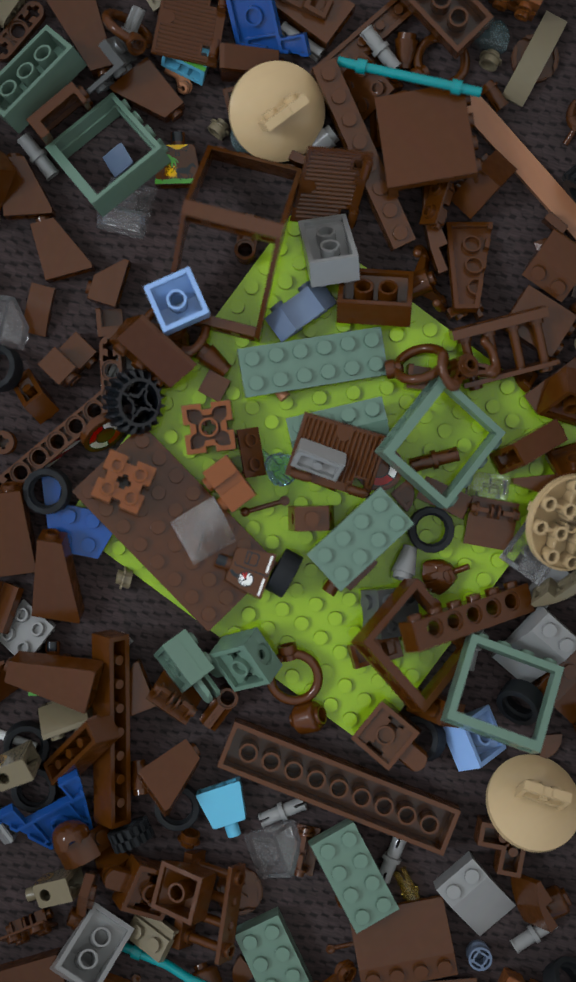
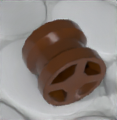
(8, 441)

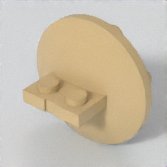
(276, 110)
(553, 524)
(532, 803)

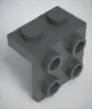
(122, 62)
(373, 599)

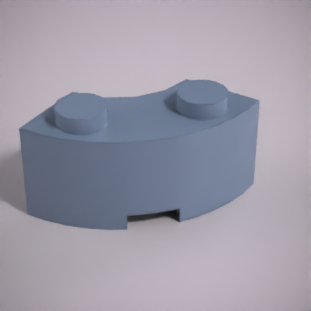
(300, 310)

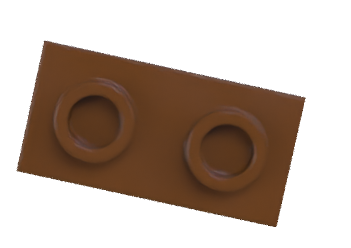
(433, 211)
(251, 452)
(306, 857)

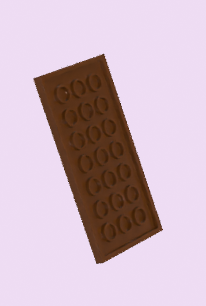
(152, 539)

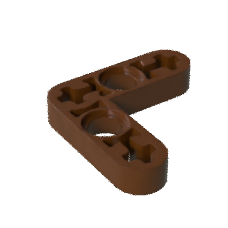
(15, 44)

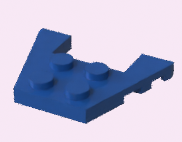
(258, 25)
(84, 530)
(42, 823)

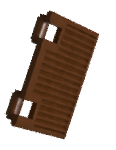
(188, 27)
(331, 183)
(354, 441)

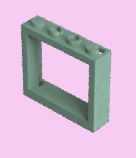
(87, 128)
(409, 420)
(486, 729)

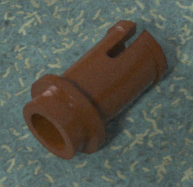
(494, 95)

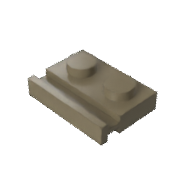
(153, 936)

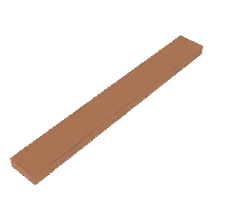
(529, 169)

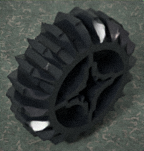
(121, 406)

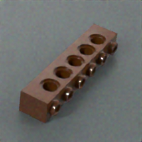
(466, 616)

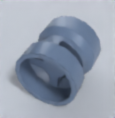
(478, 949)

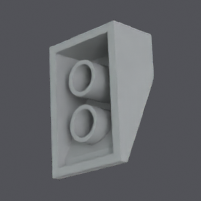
(329, 250)
(542, 635)
(473, 894)
(92, 947)

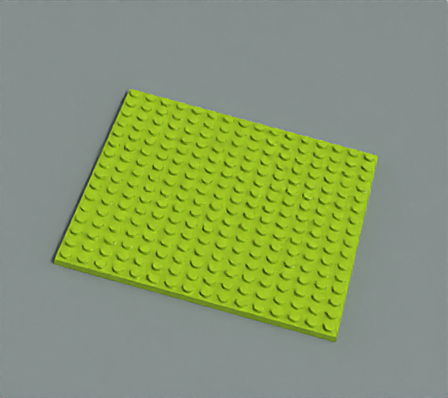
(307, 612)

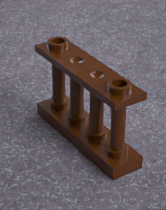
(511, 324)
(227, 922)

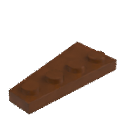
(467, 262)

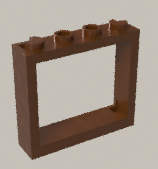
(384, 666)

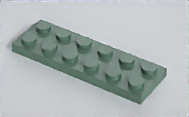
(312, 362)

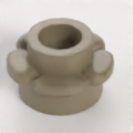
(490, 60)
(219, 128)
(124, 578)

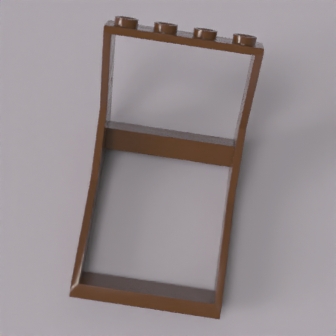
(236, 224)

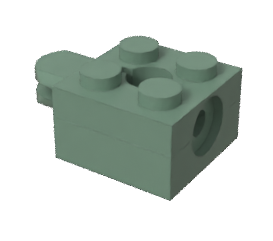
(244, 660)
(188, 665)

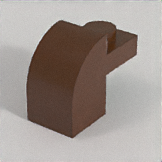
(88, 849)

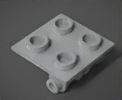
(27, 631)

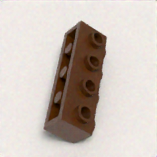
(82, 747)

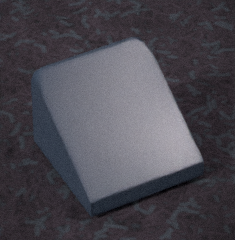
(118, 160)

